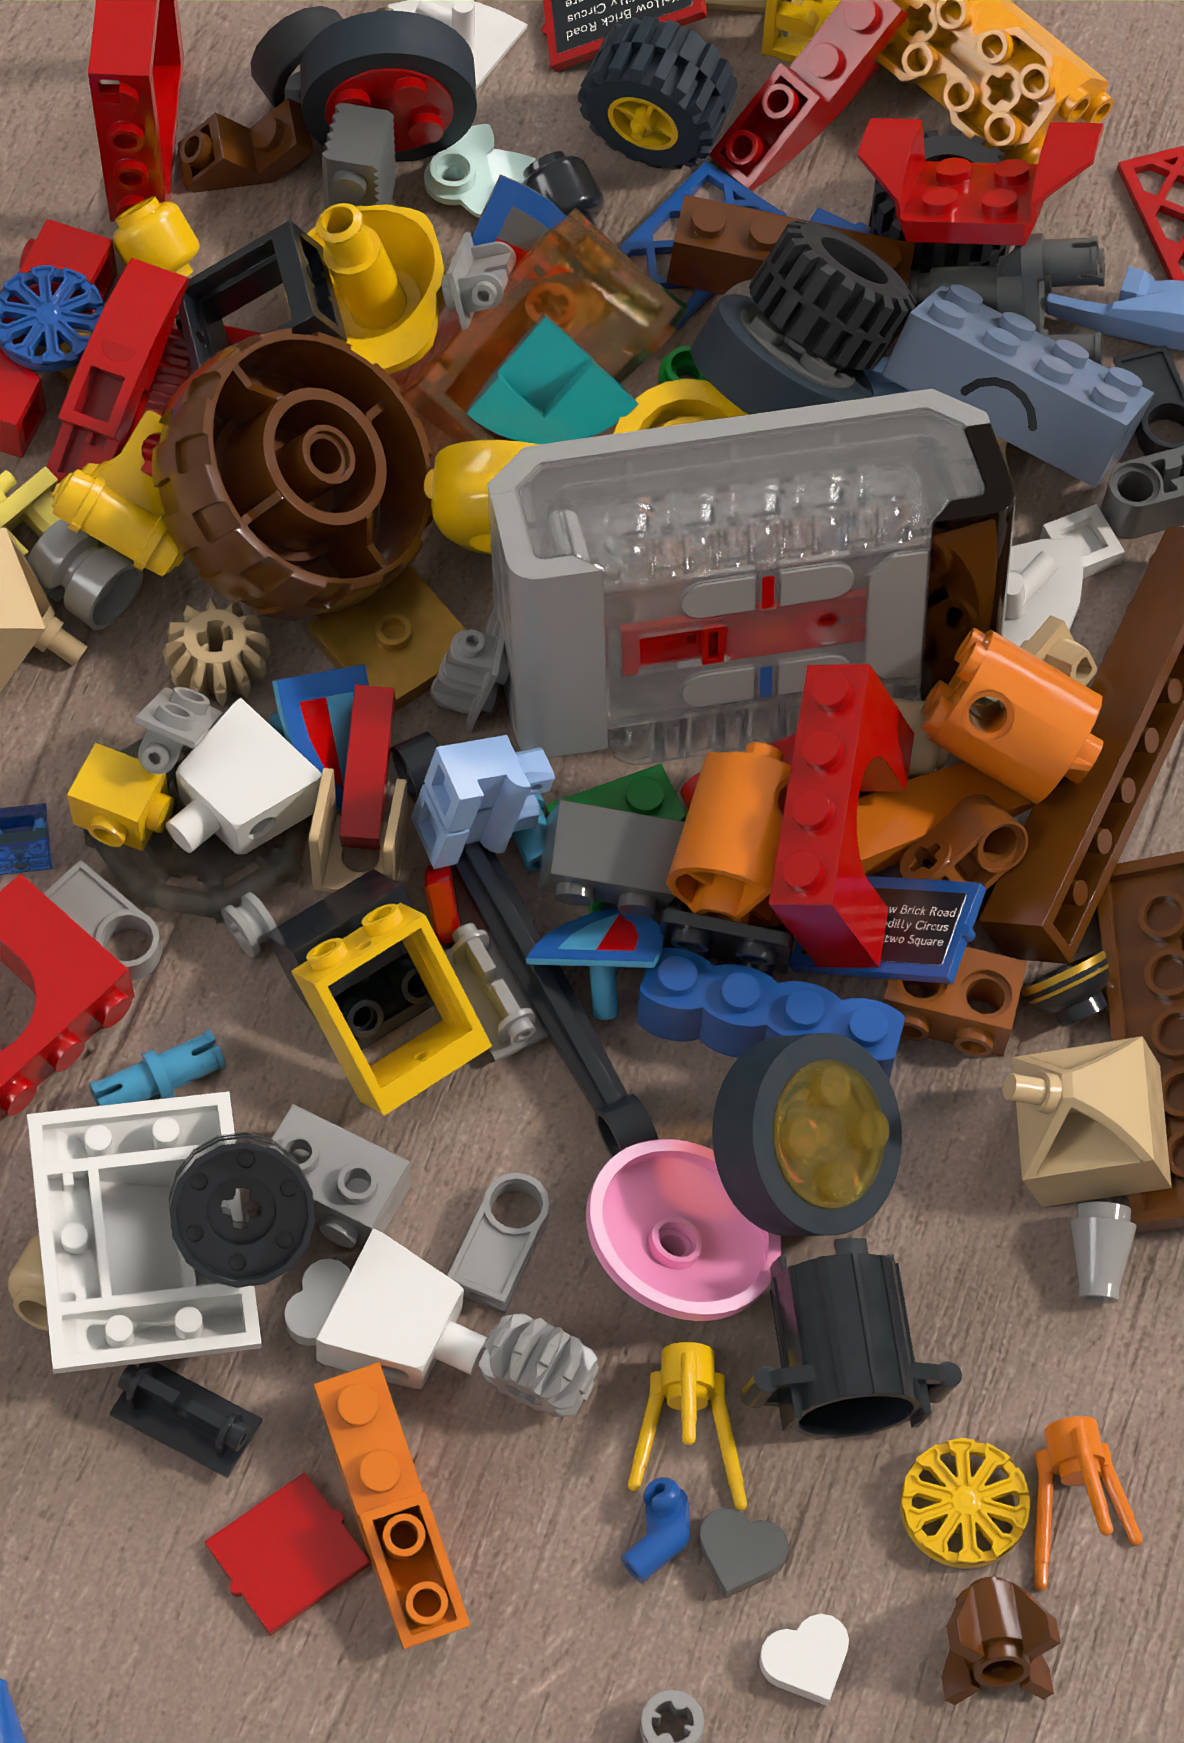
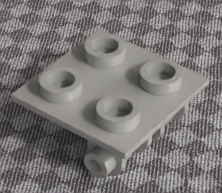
(472, 671)

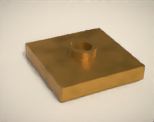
(394, 633)

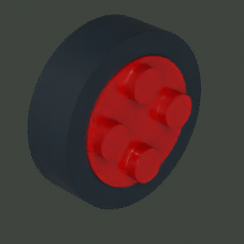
(396, 65)

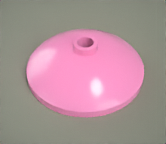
(674, 1200)

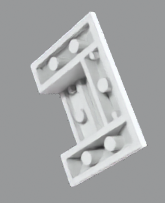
(107, 1242)

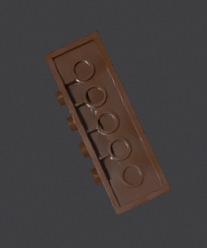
(1145, 996)

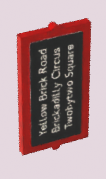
(579, 26)

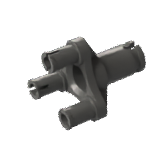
(1023, 280)

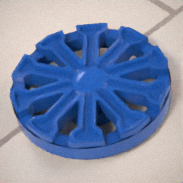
(48, 317)

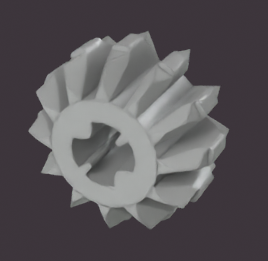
(539, 1365)

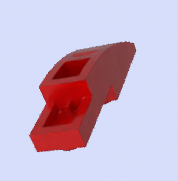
(810, 93)
(117, 367)

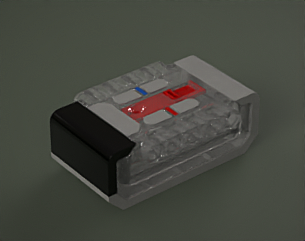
(695, 569)

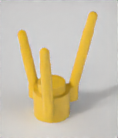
(688, 1383)

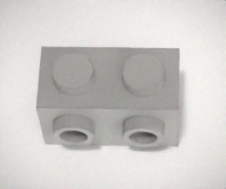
(351, 1179)

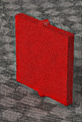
(287, 1553)

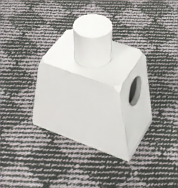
(242, 784)
(397, 1315)

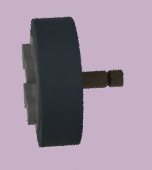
(765, 368)

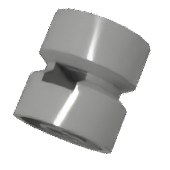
(89, 578)

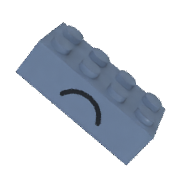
(1033, 388)

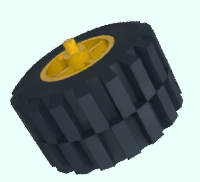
(657, 93)

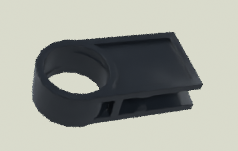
(1161, 377)

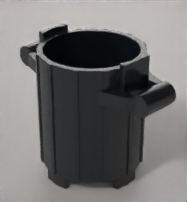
(845, 1348)

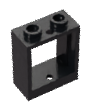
(275, 258)

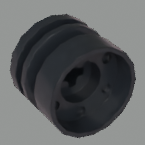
(270, 1236)

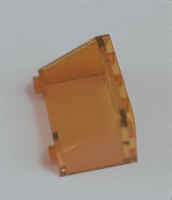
(578, 284)

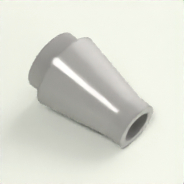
(1101, 1249)

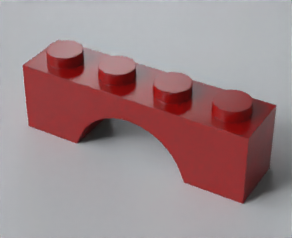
(20, 388)

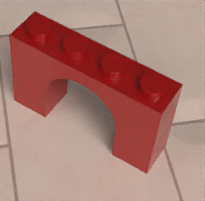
(844, 744)
(74, 984)

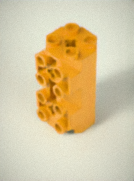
(995, 72)

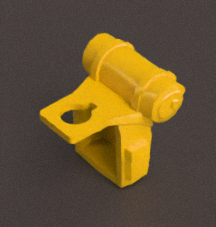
(121, 504)

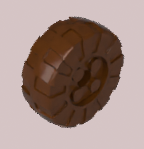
(293, 475)

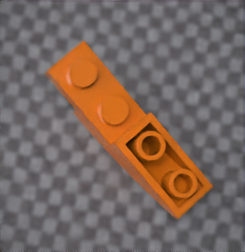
(390, 1506)

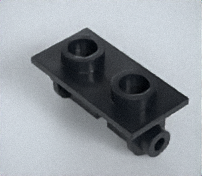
(184, 1416)

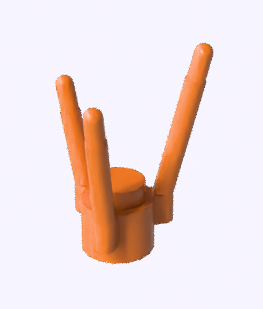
(1080, 1459)

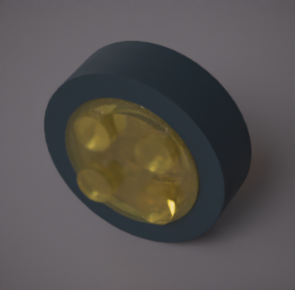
(807, 1135)

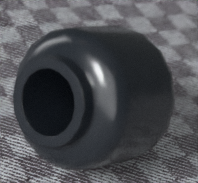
(566, 183)

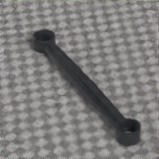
(618, 1116)

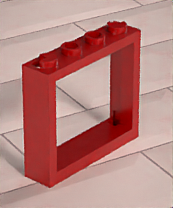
(140, 115)

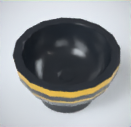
(1071, 990)

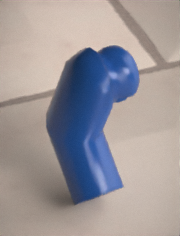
(666, 1529)

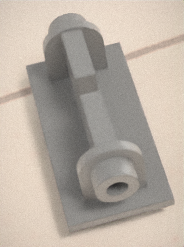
(477, 277)
(173, 723)
(493, 993)

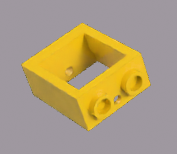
(423, 1058)

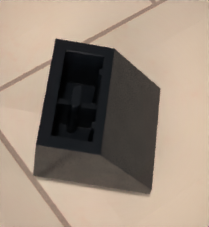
(379, 992)

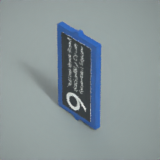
(923, 932)

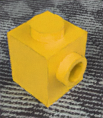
(119, 799)

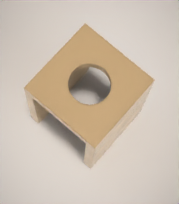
(325, 847)

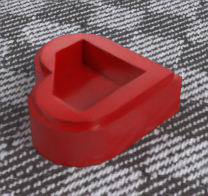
(442, 902)

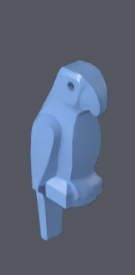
(1145, 312)

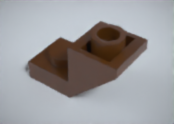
(232, 155)

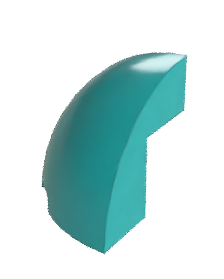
(549, 391)

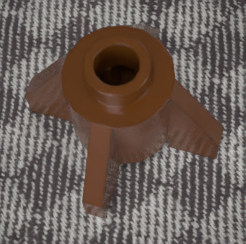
(998, 1641)

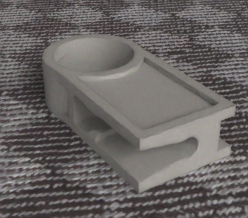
(104, 912)
(497, 1255)

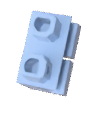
(478, 794)

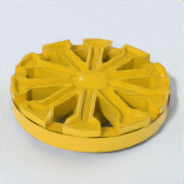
(965, 1503)

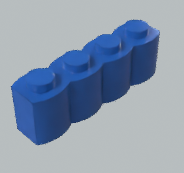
(740, 1006)

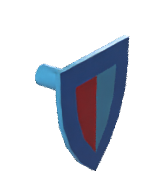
(317, 717)
(605, 944)

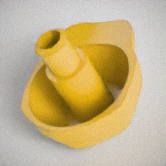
(384, 279)

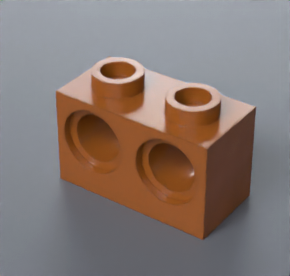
(947, 1013)

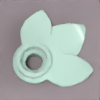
(475, 167)

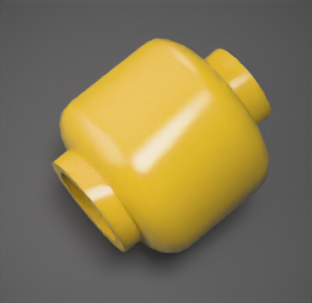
(157, 236)

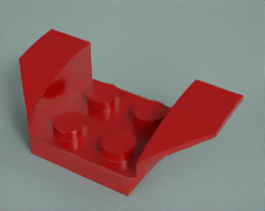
(966, 199)

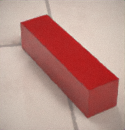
(367, 767)

